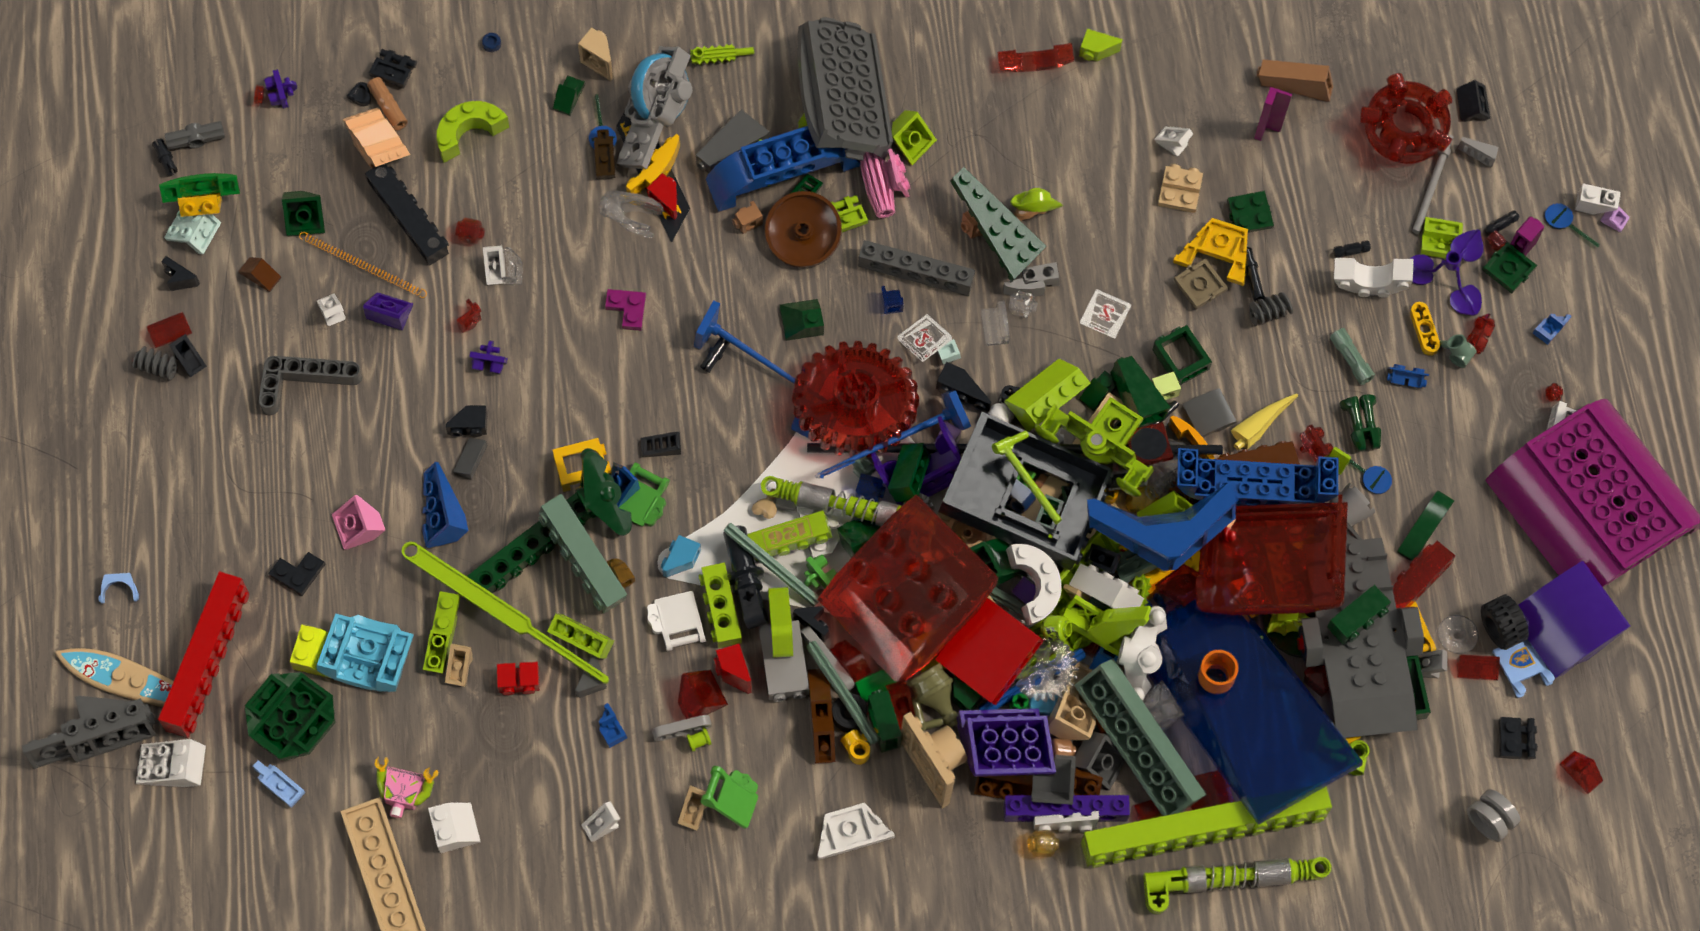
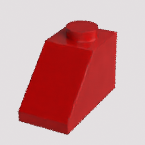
(665, 192)

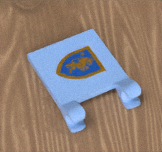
(1522, 663)

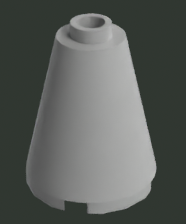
(1357, 505)

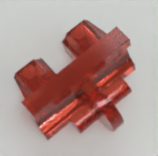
(1313, 443)

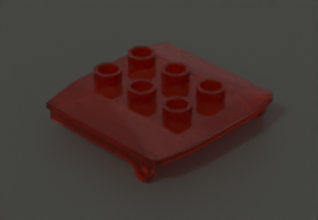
(1279, 562)
(909, 590)

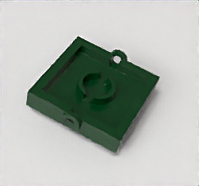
(1250, 211)
(1509, 267)

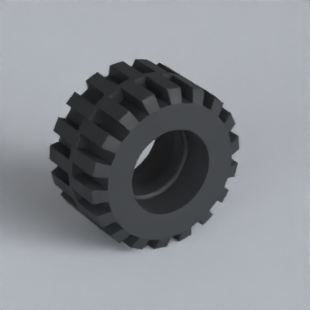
(1504, 622)

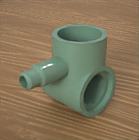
(1460, 350)

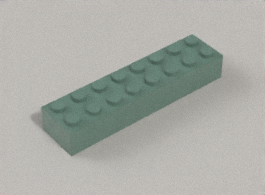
(1139, 739)

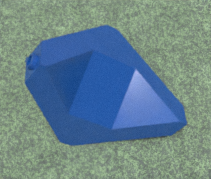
(1170, 537)

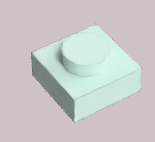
(949, 352)

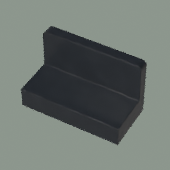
(1473, 101)

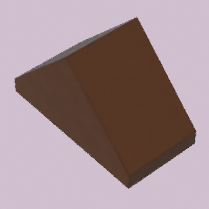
(260, 273)

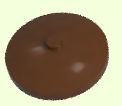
(803, 229)

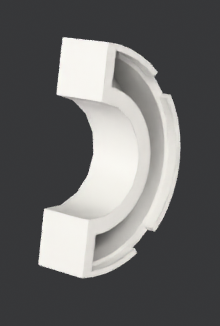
(1373, 279)
(1045, 576)

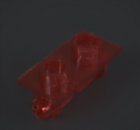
(1482, 326)

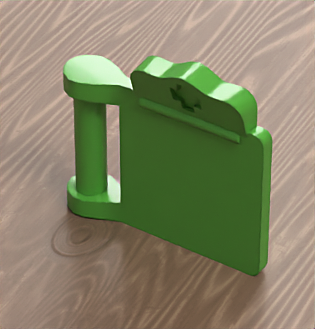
(646, 504)
(735, 798)

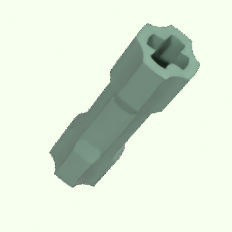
(1359, 367)

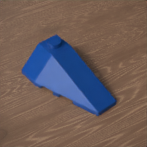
(444, 515)

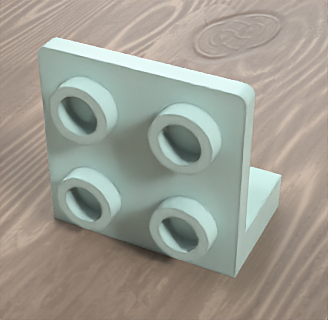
(193, 230)

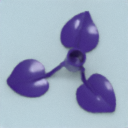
(1465, 246)

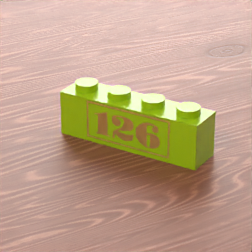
(793, 534)

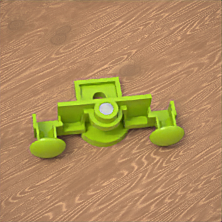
(1101, 441)

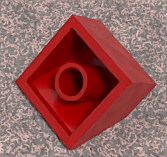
(732, 668)

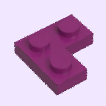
(631, 303)

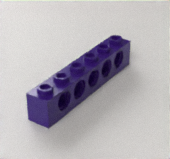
(1110, 807)

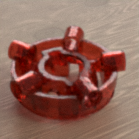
(1394, 141)

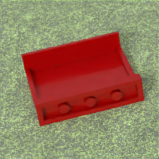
(990, 651)

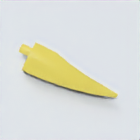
(1254, 427)

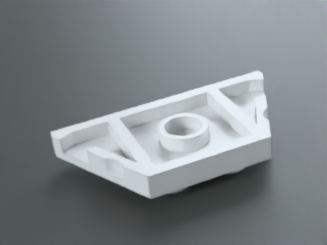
(851, 830)

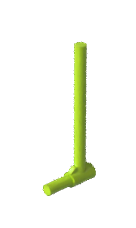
(1005, 447)

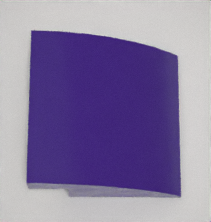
(1571, 619)
(1006, 742)

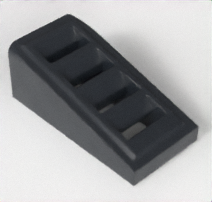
(672, 436)

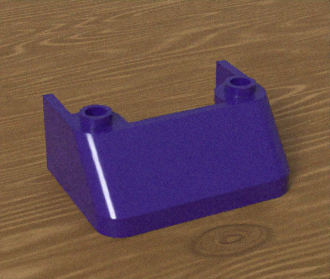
(940, 468)

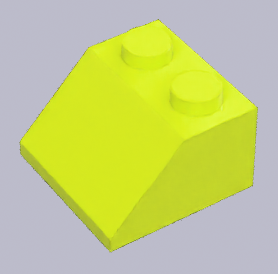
(308, 649)

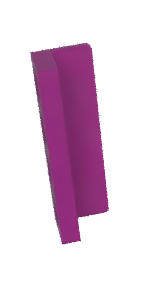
(1273, 112)

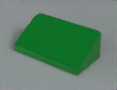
(872, 683)

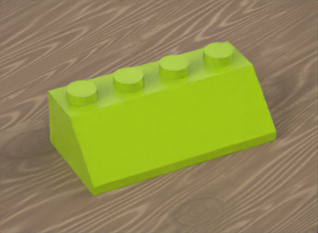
(1052, 386)

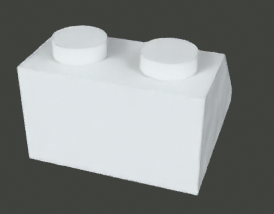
(454, 826)

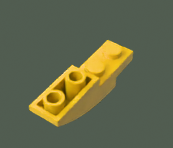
(660, 162)

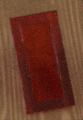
(1582, 770)

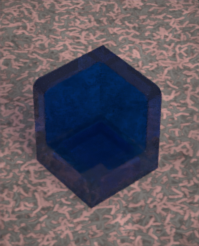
(891, 301)

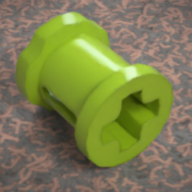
(698, 739)

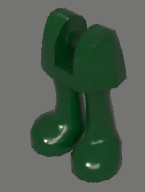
(1359, 433)

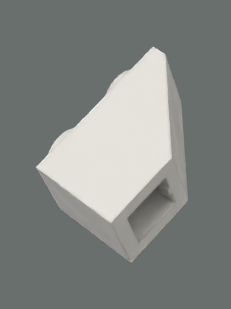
(1596, 199)

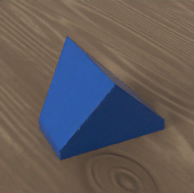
(626, 481)

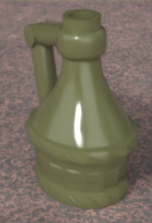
(933, 690)

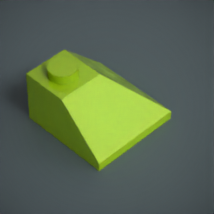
(912, 135)

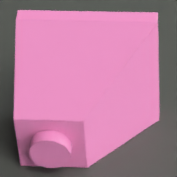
(357, 523)

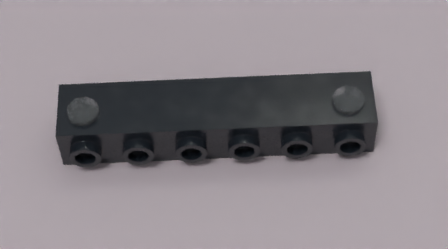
(407, 213)

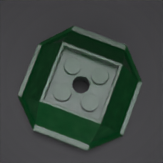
(276, 701)

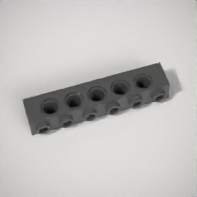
(916, 268)

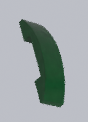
(1425, 526)

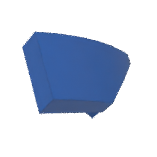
(1551, 327)
(611, 728)

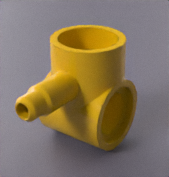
(853, 741)

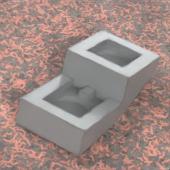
(1035, 288)

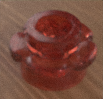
(1554, 392)

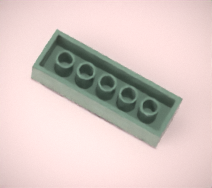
(582, 554)

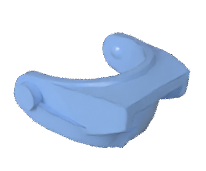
(109, 579)

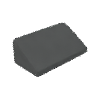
(470, 458)

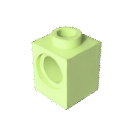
(1167, 385)

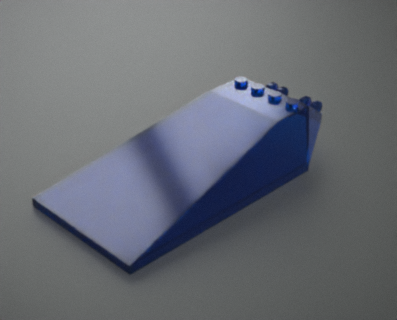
(1266, 729)

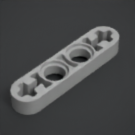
(808, 636)

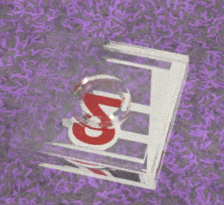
(1105, 313)
(924, 337)

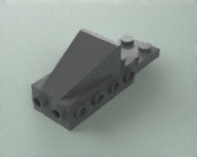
(98, 720)

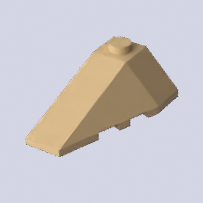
(1071, 715)

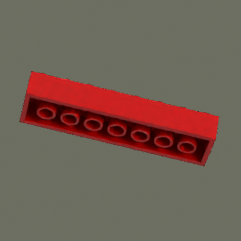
(204, 655)

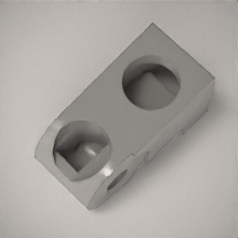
(1044, 272)

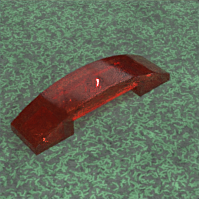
(1036, 60)

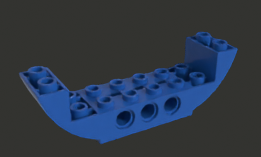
(770, 163)
(1258, 481)

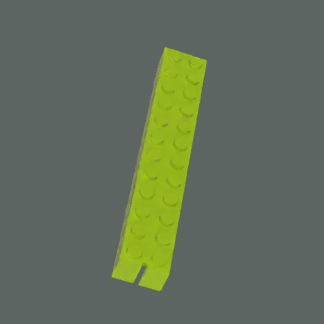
(1194, 829)

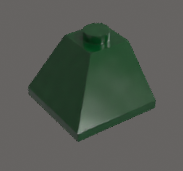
(302, 213)
(802, 319)

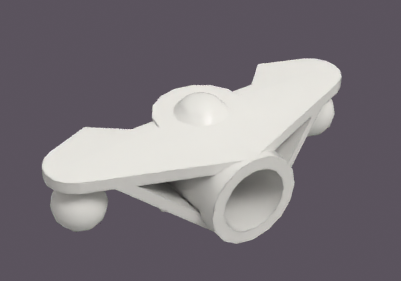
(1141, 654)

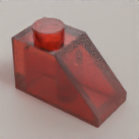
(901, 700)

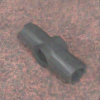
(194, 135)

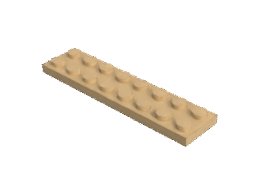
(382, 867)

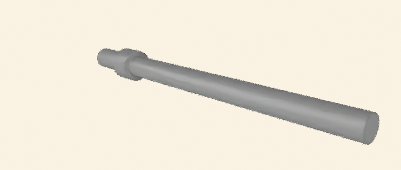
(1431, 188)

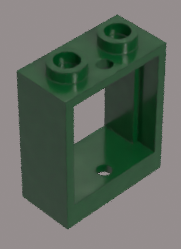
(1191, 371)
(884, 720)

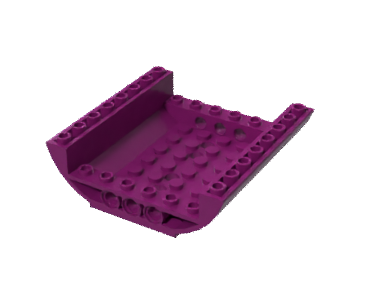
(1574, 513)

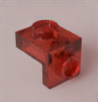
(471, 318)

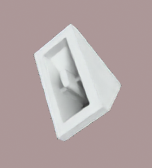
(494, 264)

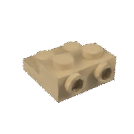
(1180, 188)

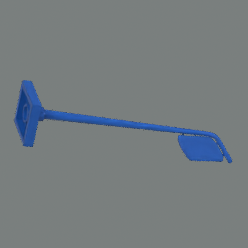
(709, 326)
(953, 411)

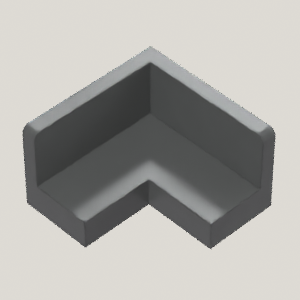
(1058, 786)

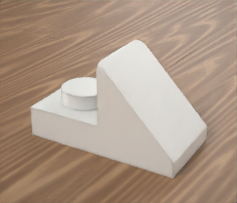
(1174, 139)
(331, 309)
(601, 822)

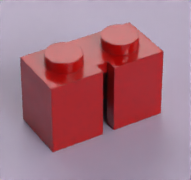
(520, 679)

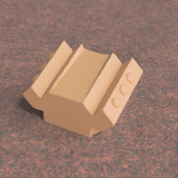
(375, 138)

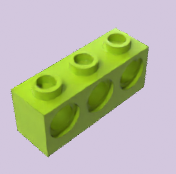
(580, 636)

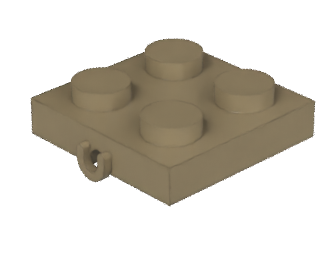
(1200, 284)

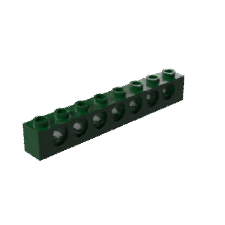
(519, 546)

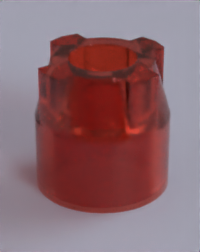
(1496, 240)

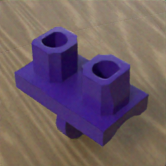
(279, 97)
(479, 359)

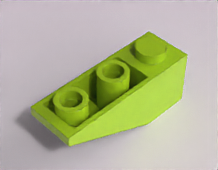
(1115, 623)

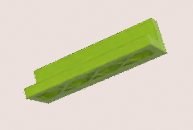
(1082, 619)

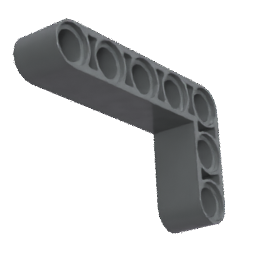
(302, 374)

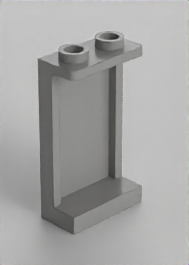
(784, 675)

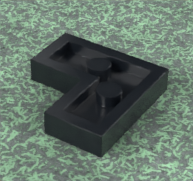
(297, 578)

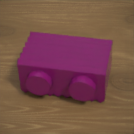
(1527, 235)

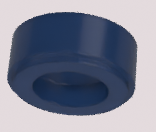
(491, 42)

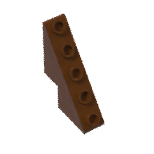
(821, 717)

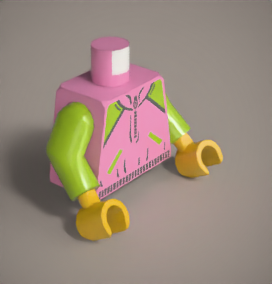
(403, 788)

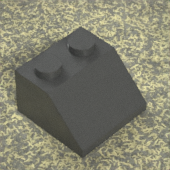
(1100, 758)

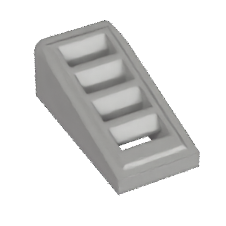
(1480, 151)

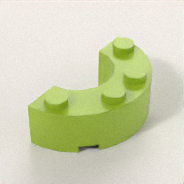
(464, 118)

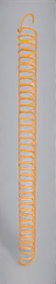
(362, 264)

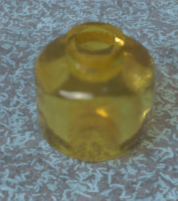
(1042, 844)

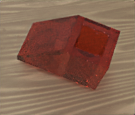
(851, 660)

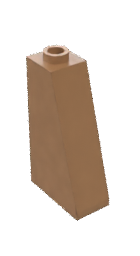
(1297, 78)

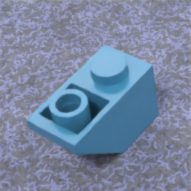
(681, 557)

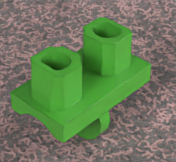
(815, 566)

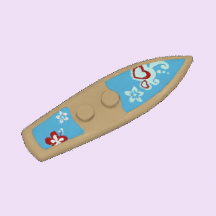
(116, 675)

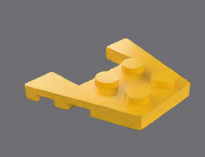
(1222, 242)

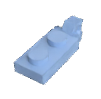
(279, 783)

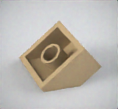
(595, 53)

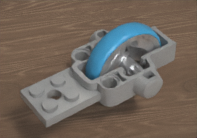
(654, 103)

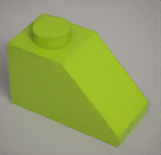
(1099, 45)

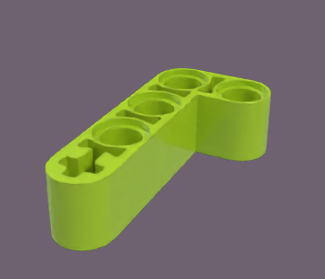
(780, 622)

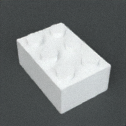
(1105, 589)

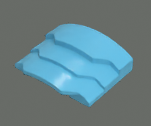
(365, 653)

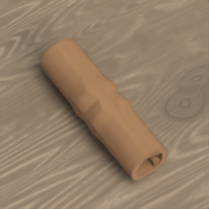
(387, 103)

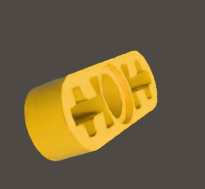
(1426, 320)

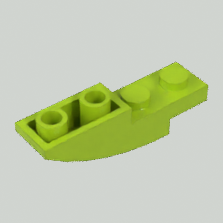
(442, 632)

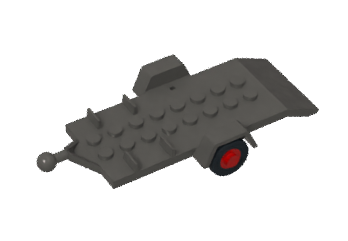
(1371, 675)

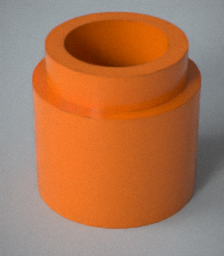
(1220, 660)

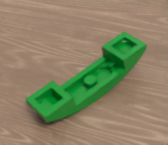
(198, 185)

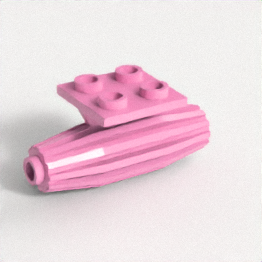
(882, 179)

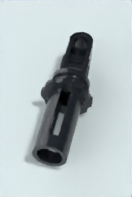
(747, 582)

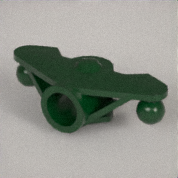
(601, 494)

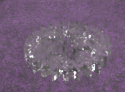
(1048, 686)

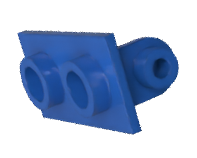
(1415, 377)

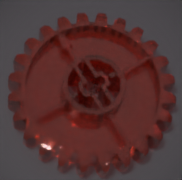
(855, 398)

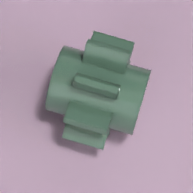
(864, 465)

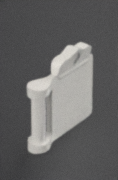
(676, 615)

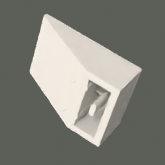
(171, 763)

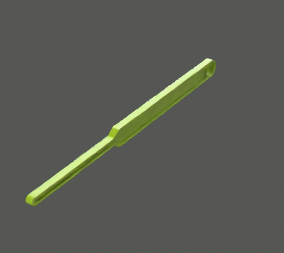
(491, 604)

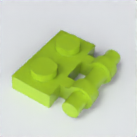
(853, 216)

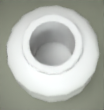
(1002, 412)

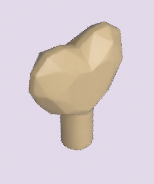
(765, 507)

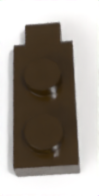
(604, 155)

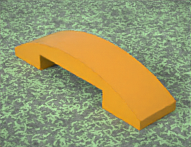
(1183, 429)

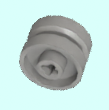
(1493, 815)

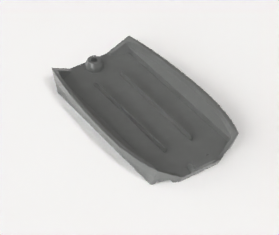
(843, 88)

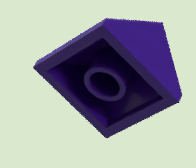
(387, 310)

